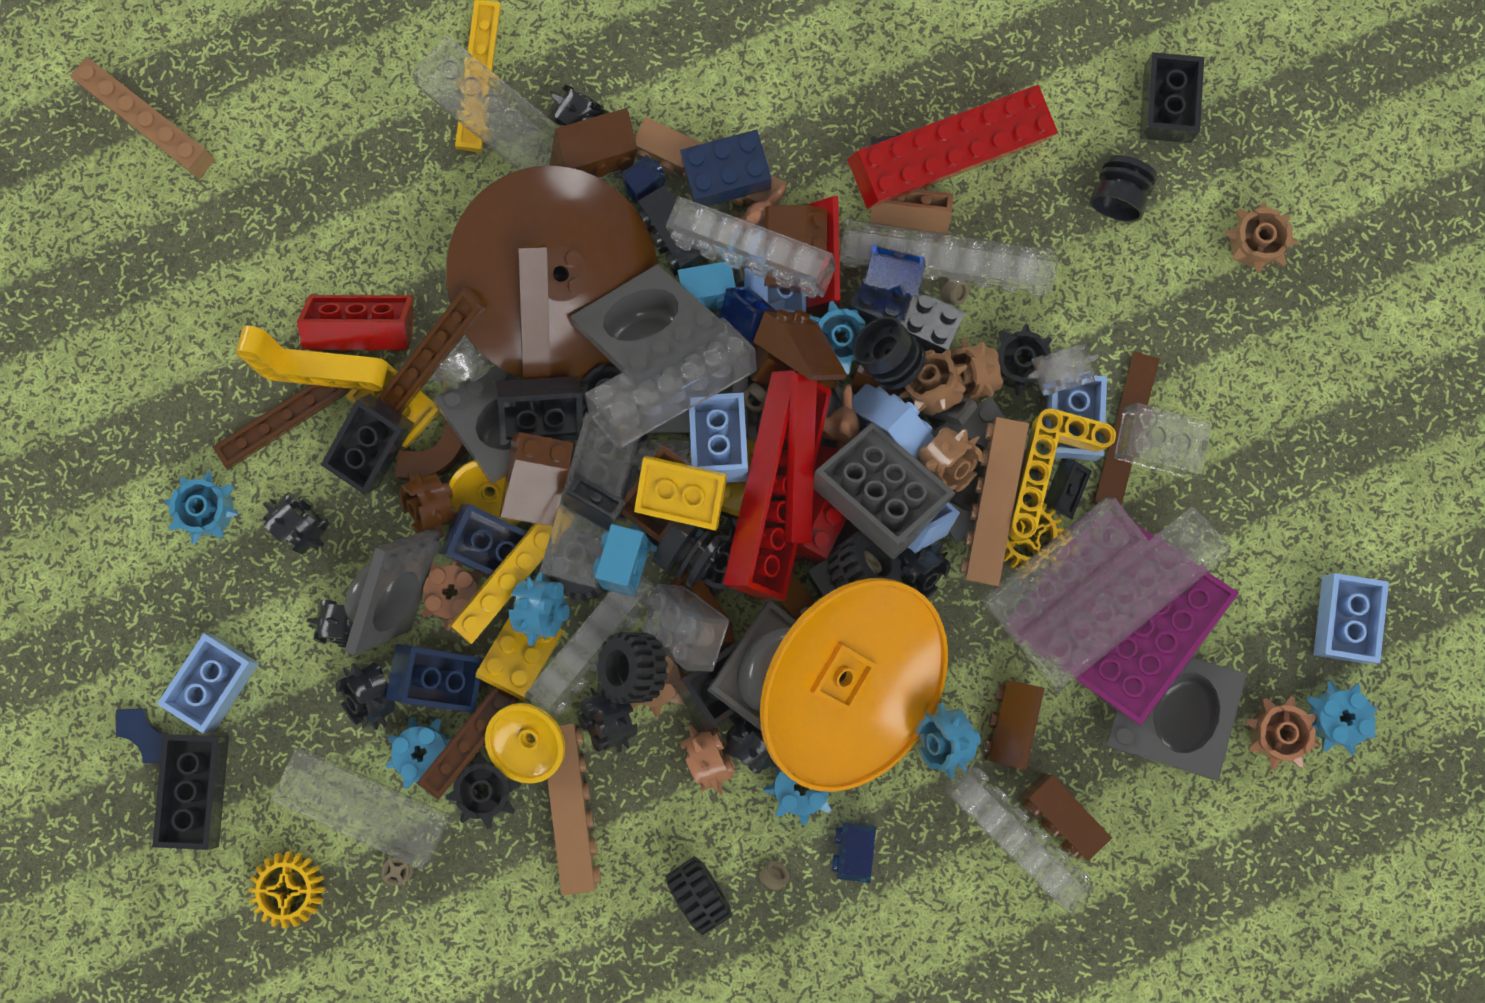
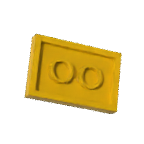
(420, 410)
(680, 492)
(515, 664)

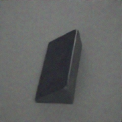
(1067, 487)
(593, 502)

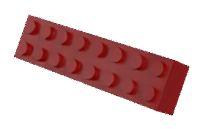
(952, 146)
(759, 555)

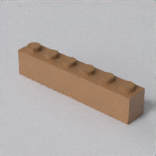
(142, 117)
(664, 146)
(995, 501)
(572, 818)

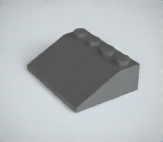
(882, 489)

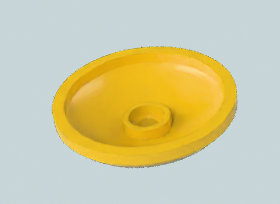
(470, 487)
(519, 754)

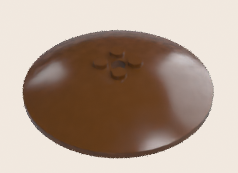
(586, 232)

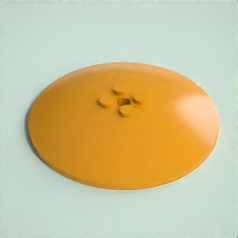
(895, 670)

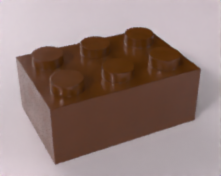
(1064, 817)

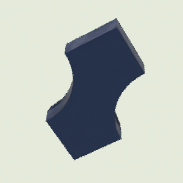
(136, 727)

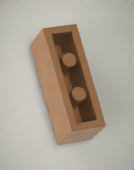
(916, 210)

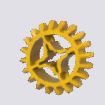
(1049, 525)
(284, 899)

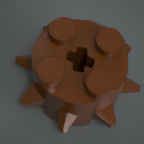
(427, 502)

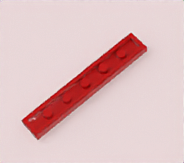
(800, 459)

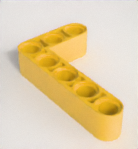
(308, 367)
(1044, 463)

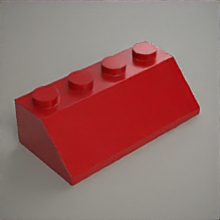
(820, 304)
(356, 322)
(825, 519)

